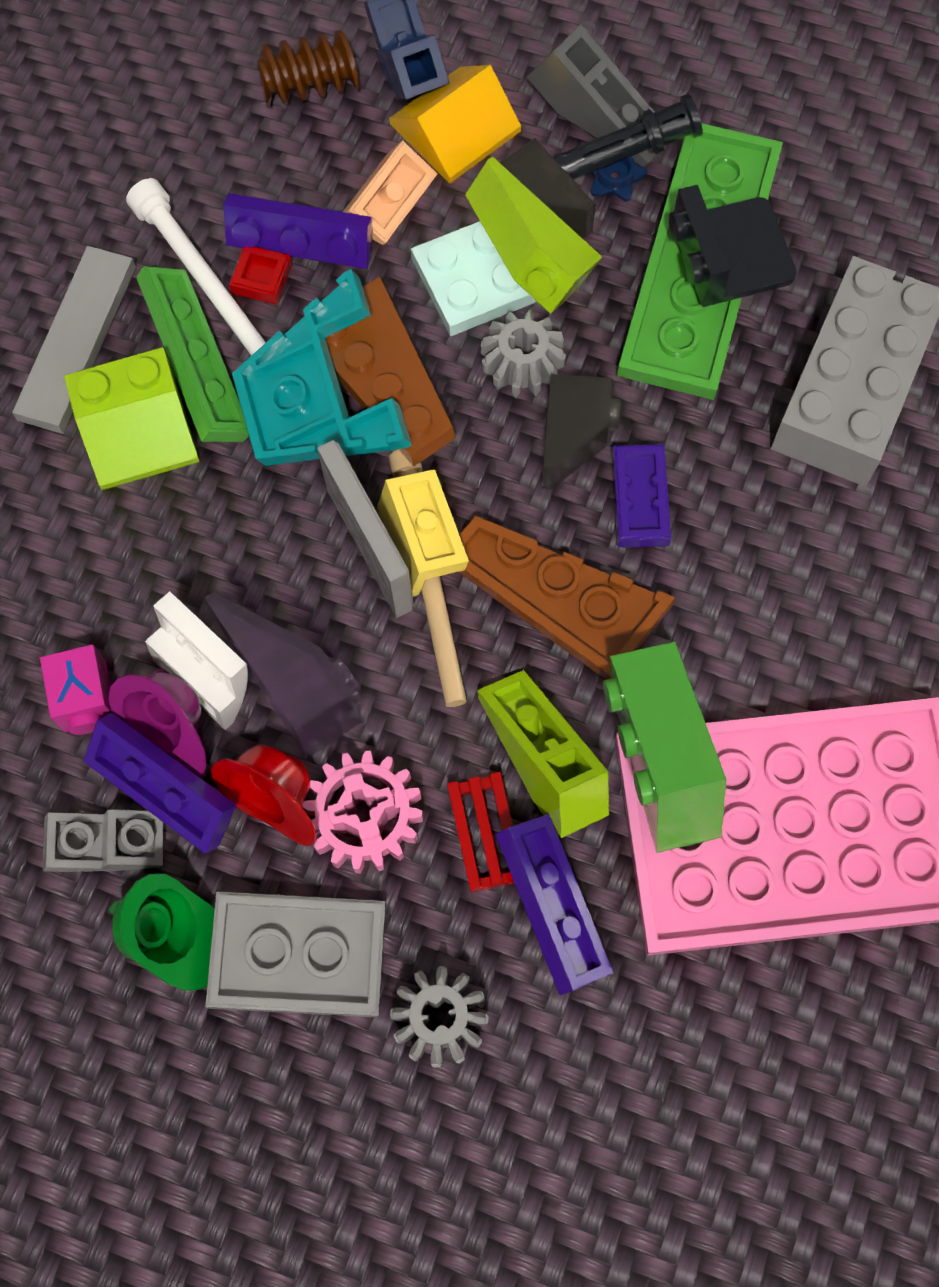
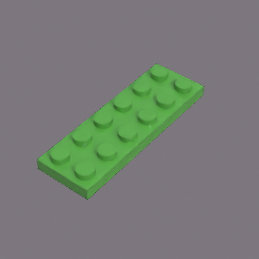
(671, 334)

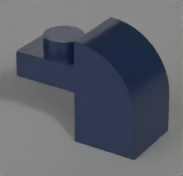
(404, 51)

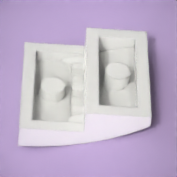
(199, 658)

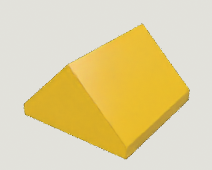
(459, 121)

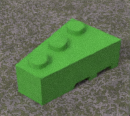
(668, 746)

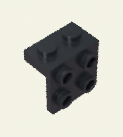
(730, 247)

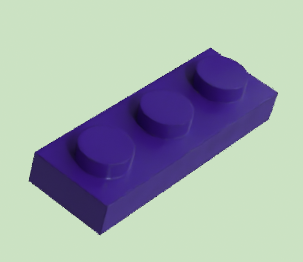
(298, 230)
(159, 783)
(554, 904)

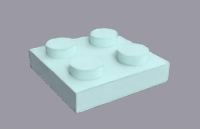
(467, 279)

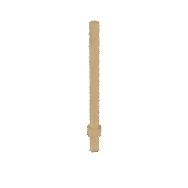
(436, 613)

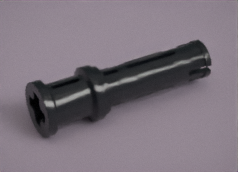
(649, 133)

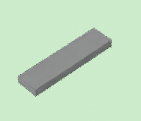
(74, 337)

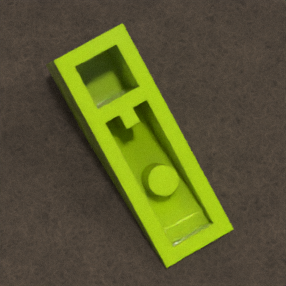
(529, 237)
(547, 754)

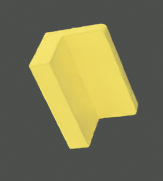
(421, 527)

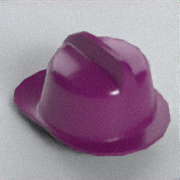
(163, 712)

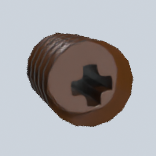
(307, 67)

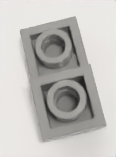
(102, 841)

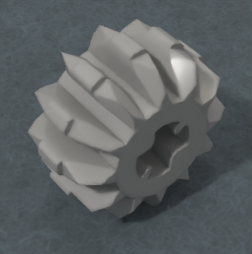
(522, 353)
(435, 997)

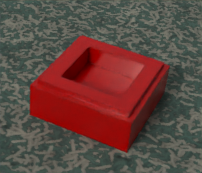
(261, 274)

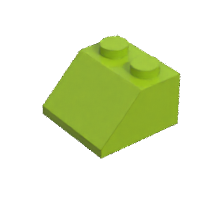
(131, 418)

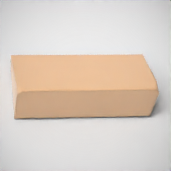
(392, 190)

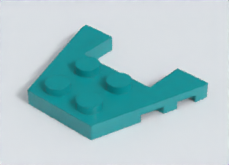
(295, 396)

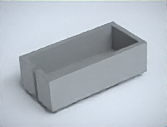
(859, 372)

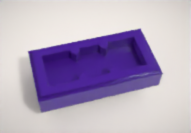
(641, 496)

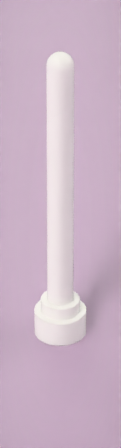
(151, 204)

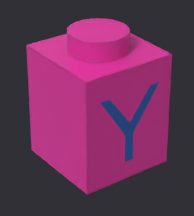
(76, 688)

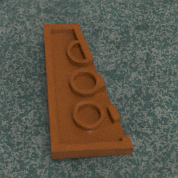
(380, 363)
(562, 597)

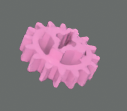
(383, 803)

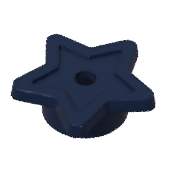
(620, 186)

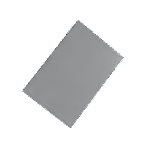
(366, 528)
(296, 954)

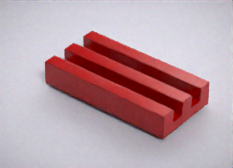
(475, 787)

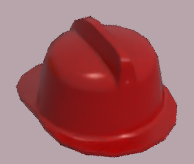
(269, 789)

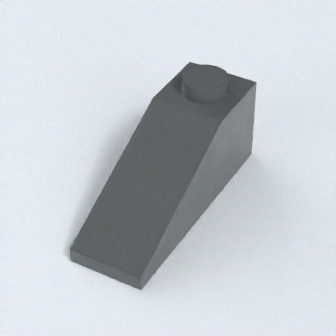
(589, 88)

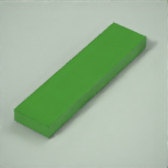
(193, 354)

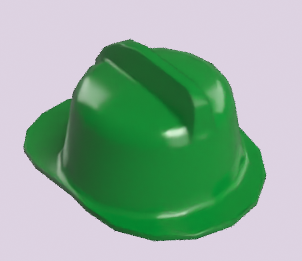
(165, 930)

